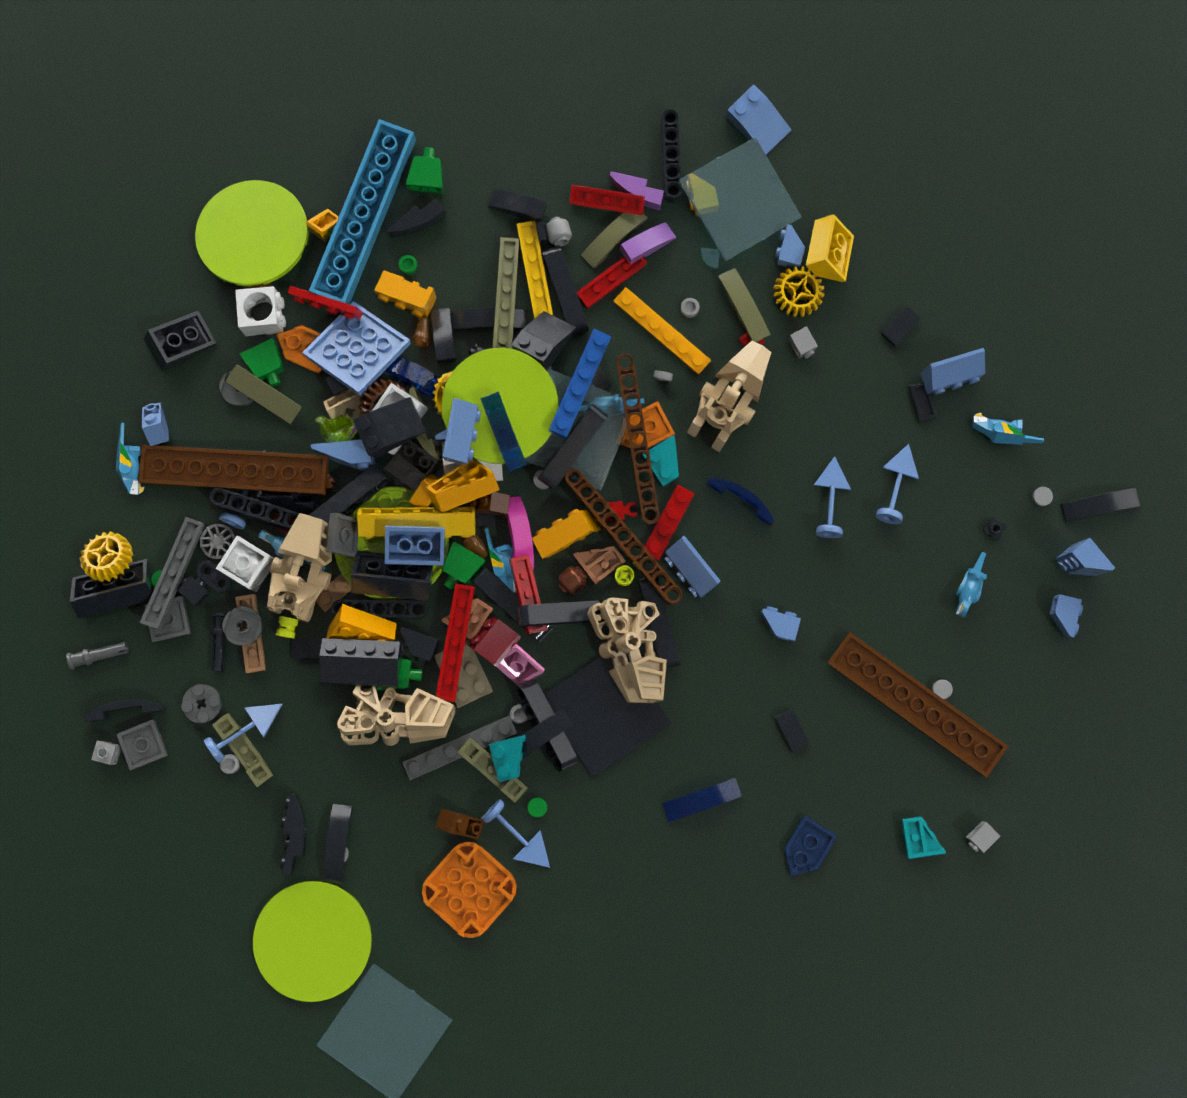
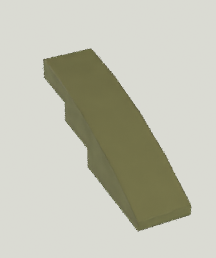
(744, 305)

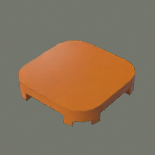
(469, 889)

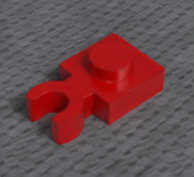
(621, 510)

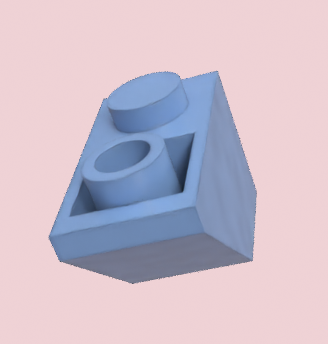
(791, 249)
(154, 424)
(1065, 614)
(781, 625)

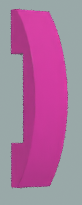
(519, 529)

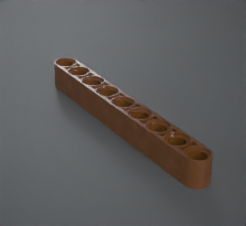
(641, 447)
(620, 527)

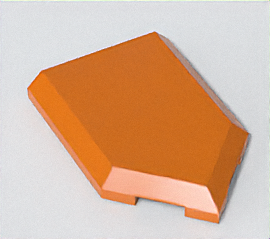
(295, 342)
(656, 426)

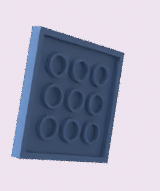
(356, 349)

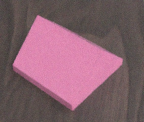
(519, 666)

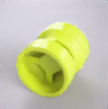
(624, 572)
(287, 627)

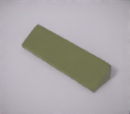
(263, 394)

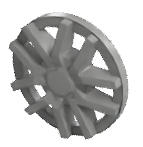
(217, 540)

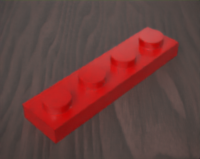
(607, 199)
(609, 281)
(331, 305)
(668, 521)
(525, 586)

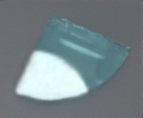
(710, 257)

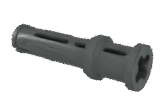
(89, 656)

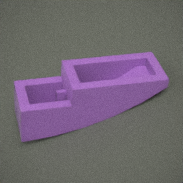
(637, 186)
(647, 242)

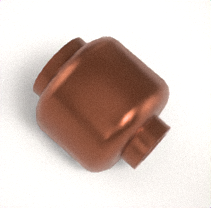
(572, 580)

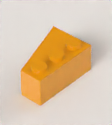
(405, 294)
(462, 486)
(565, 532)
(360, 625)

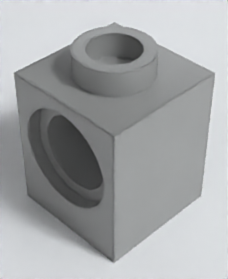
(803, 343)
(106, 752)
(982, 837)

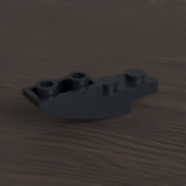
(296, 827)

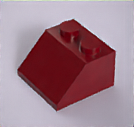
(494, 641)

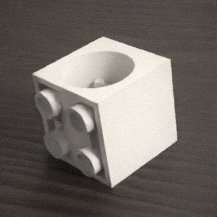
(247, 299)
(245, 564)

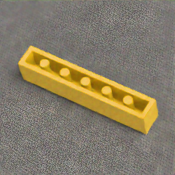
(456, 520)

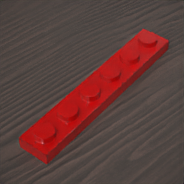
(455, 642)

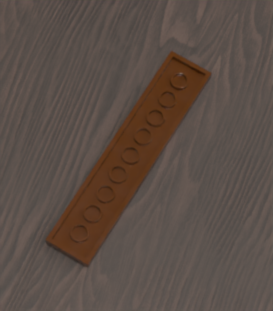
(234, 469)
(917, 705)

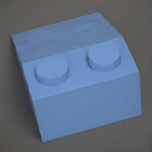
(758, 118)
(347, 453)

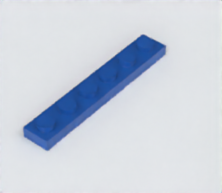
(579, 383)

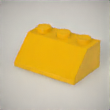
(830, 249)

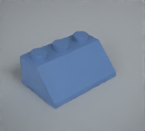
(954, 372)
(461, 432)
(414, 545)
(1084, 559)
(691, 568)

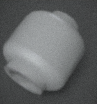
(558, 231)

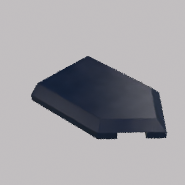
(808, 846)

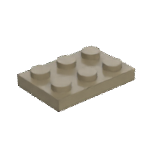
(472, 680)

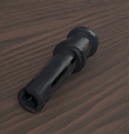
(218, 652)

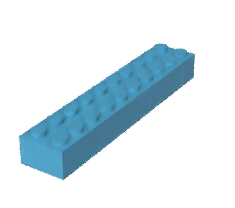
(363, 212)

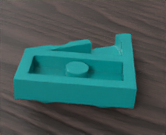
(664, 461)
(507, 757)
(920, 839)

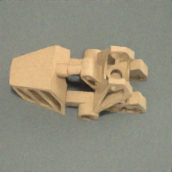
(744, 370)
(288, 591)
(641, 678)
(423, 720)

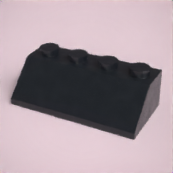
(374, 577)
(95, 597)
(360, 662)

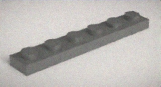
(172, 573)
(448, 752)

